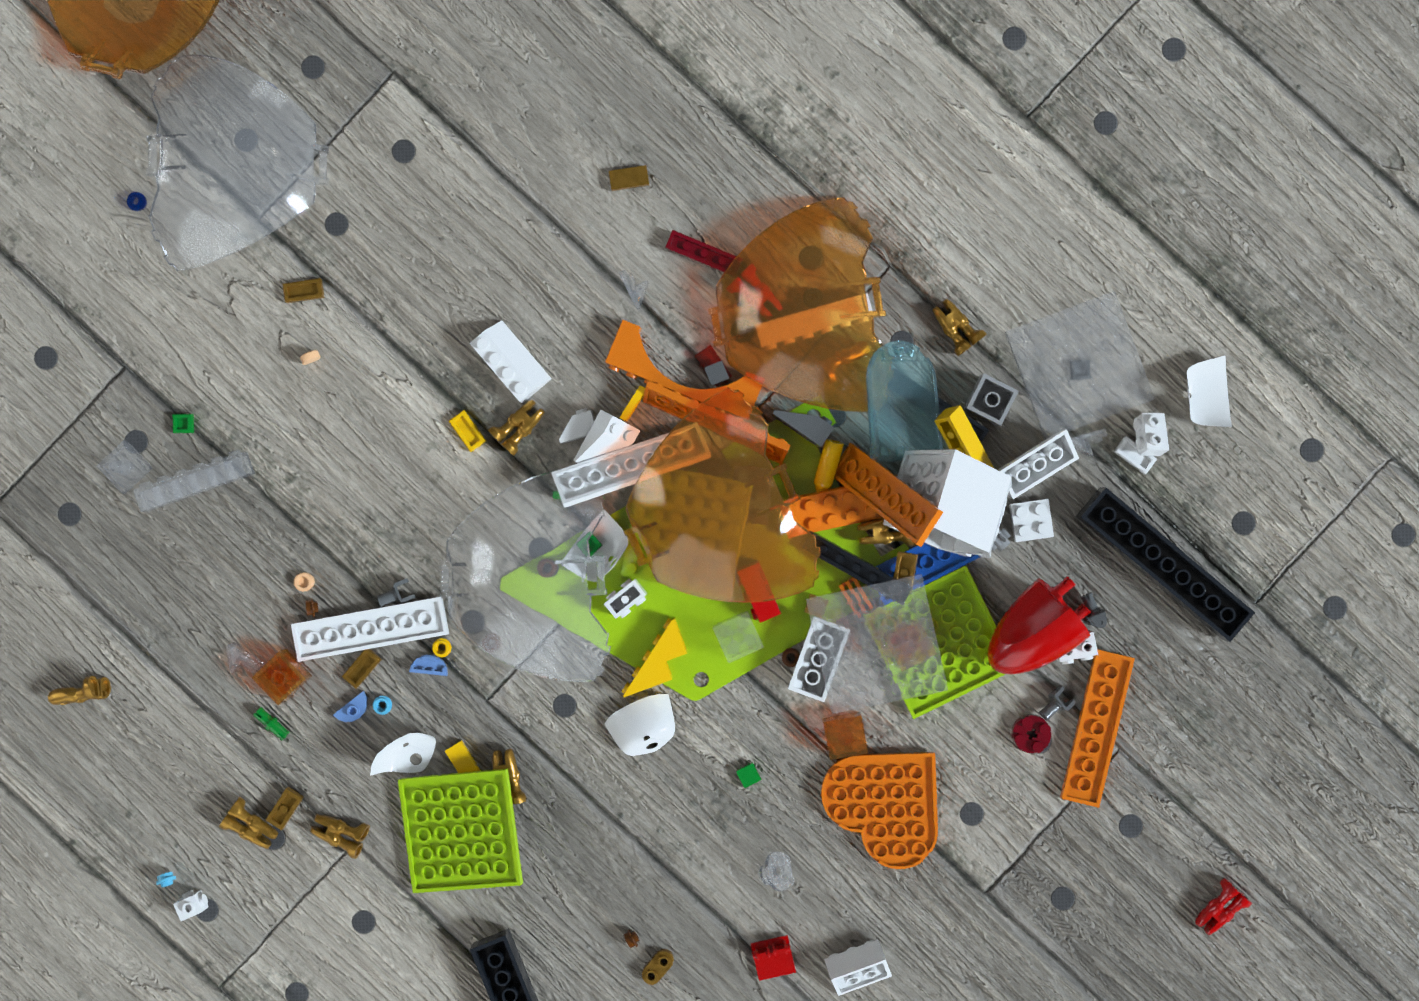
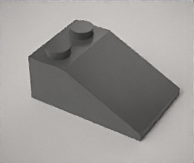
(808, 426)

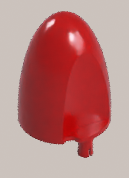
(1037, 629)

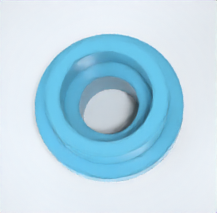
(378, 709)
(165, 879)

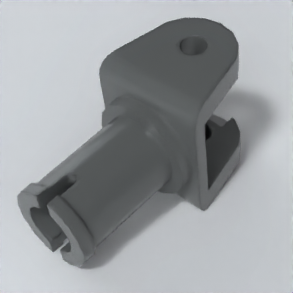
(394, 594)
(1097, 616)
(1056, 704)

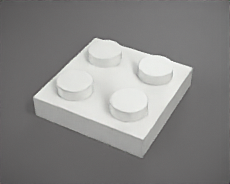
(1031, 520)

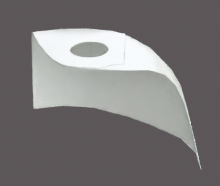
(1209, 393)
(613, 542)
(642, 718)
(397, 758)

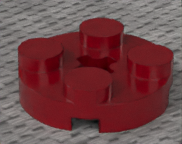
(1021, 738)

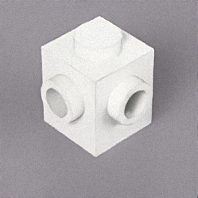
(191, 904)

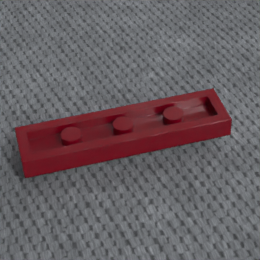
(699, 251)

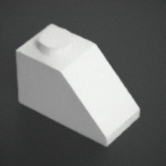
(578, 426)

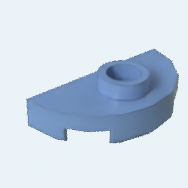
(429, 665)
(353, 709)

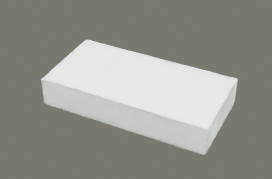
(1128, 451)

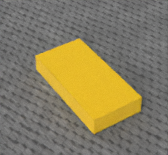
(633, 403)
(467, 431)
(461, 758)

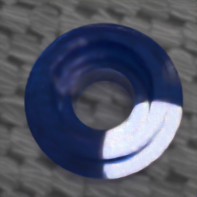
(142, 201)

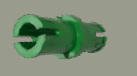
(271, 723)

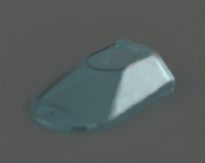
(901, 402)

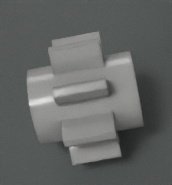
(1001, 540)

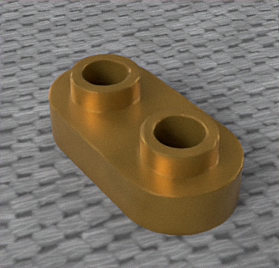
(657, 967)

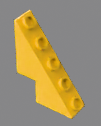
(655, 668)

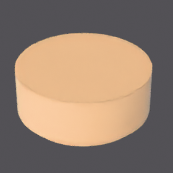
(310, 357)
(304, 581)

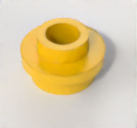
(435, 647)

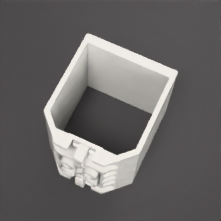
(965, 491)

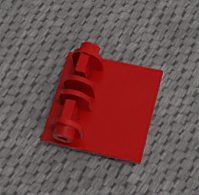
(773, 957)

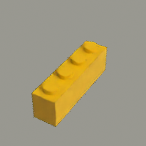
(960, 434)

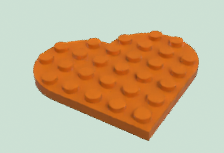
(888, 801)

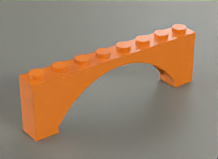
(630, 356)

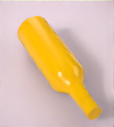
(828, 464)

